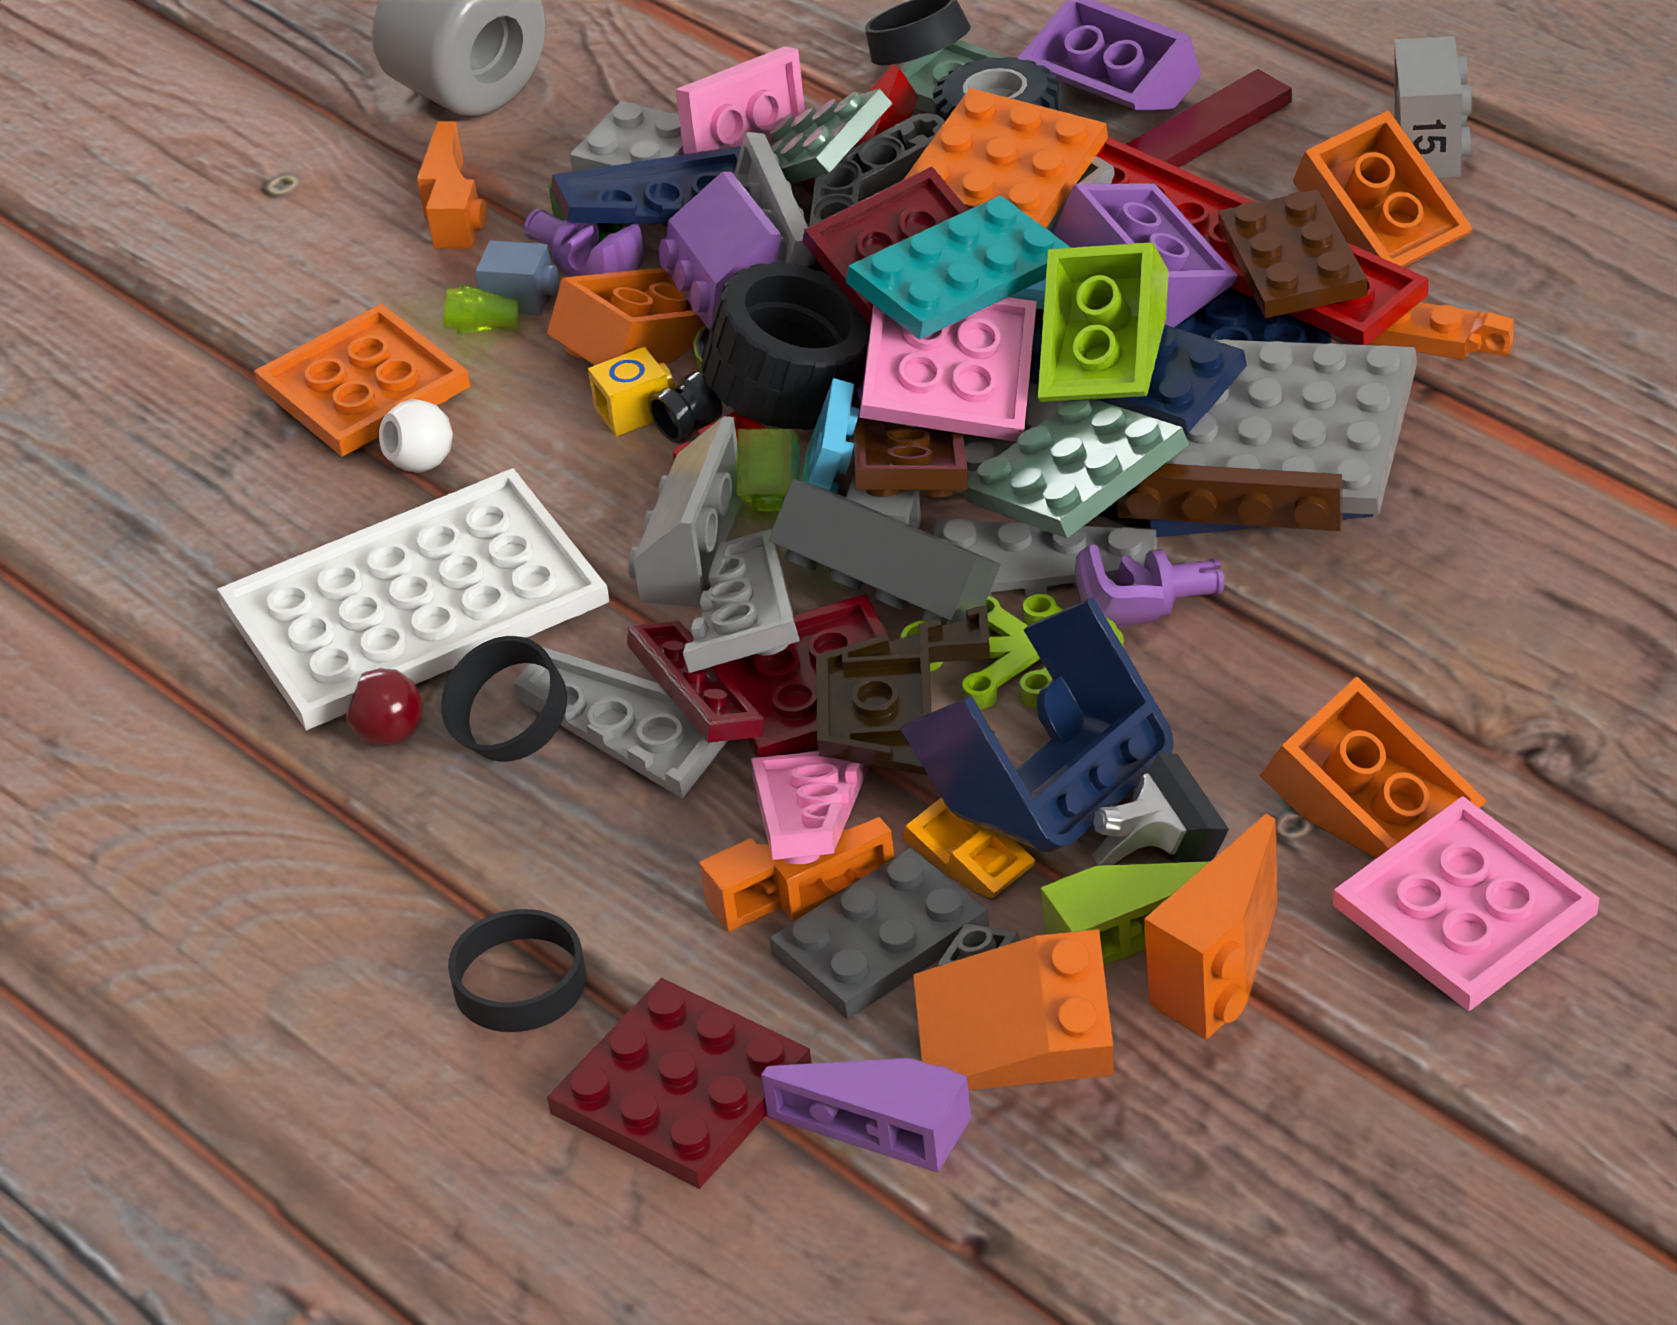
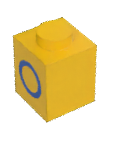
(624, 387)

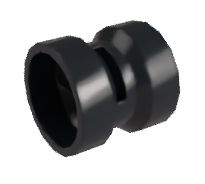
(685, 406)

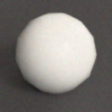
(415, 436)

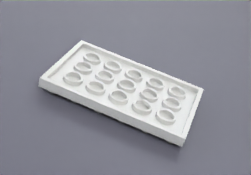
(411, 594)

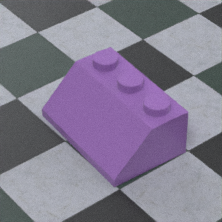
(1116, 55)
(1143, 215)
(714, 239)

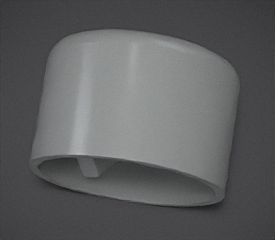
(460, 51)

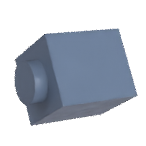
(519, 272)

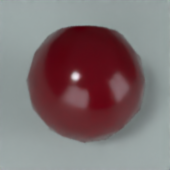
(385, 707)

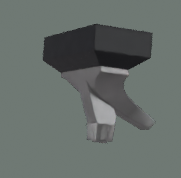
(1165, 813)

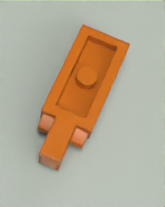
(1450, 331)

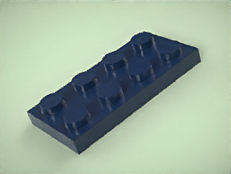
(1185, 381)

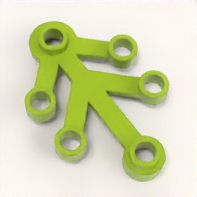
(1012, 648)

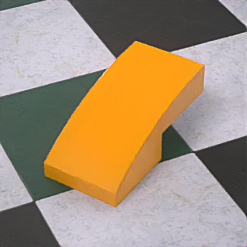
(967, 851)

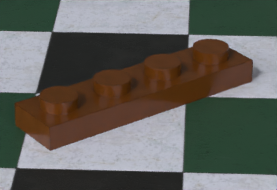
(1237, 497)

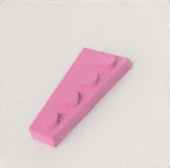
(805, 802)

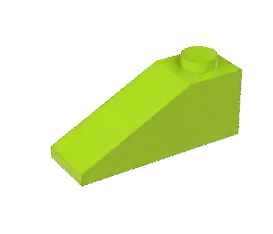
(1113, 901)

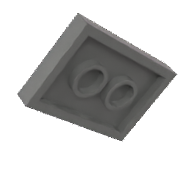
(877, 932)

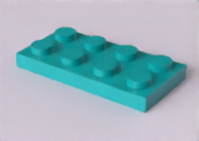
(956, 267)

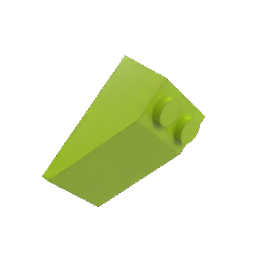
(1101, 321)

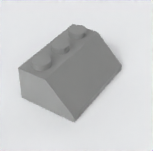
(691, 517)

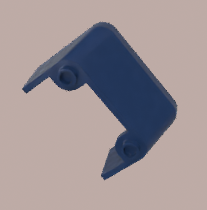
(1099, 748)

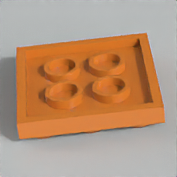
(1012, 151)
(357, 374)

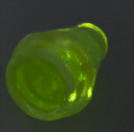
(478, 310)

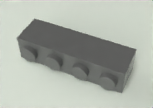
(882, 553)

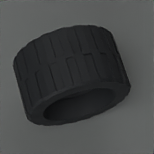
(782, 342)

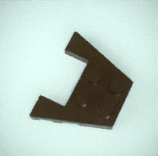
(882, 685)

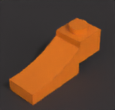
(446, 196)
(748, 884)

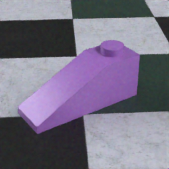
(878, 1105)

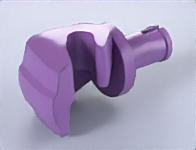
(577, 247)
(1145, 590)

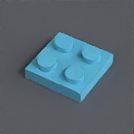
(827, 448)

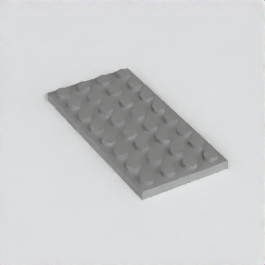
(1289, 412)

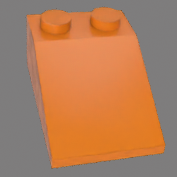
(1382, 192)
(623, 312)
(1364, 773)
(1213, 934)
(1019, 1012)

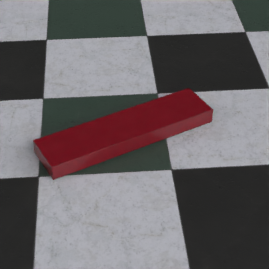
(1215, 119)
(703, 696)

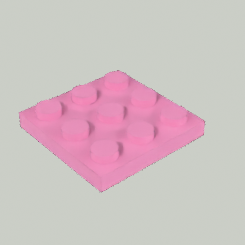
(956, 379)
(1465, 903)

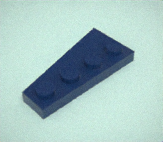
(639, 190)

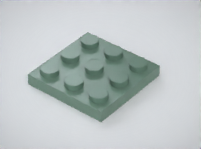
(1074, 465)

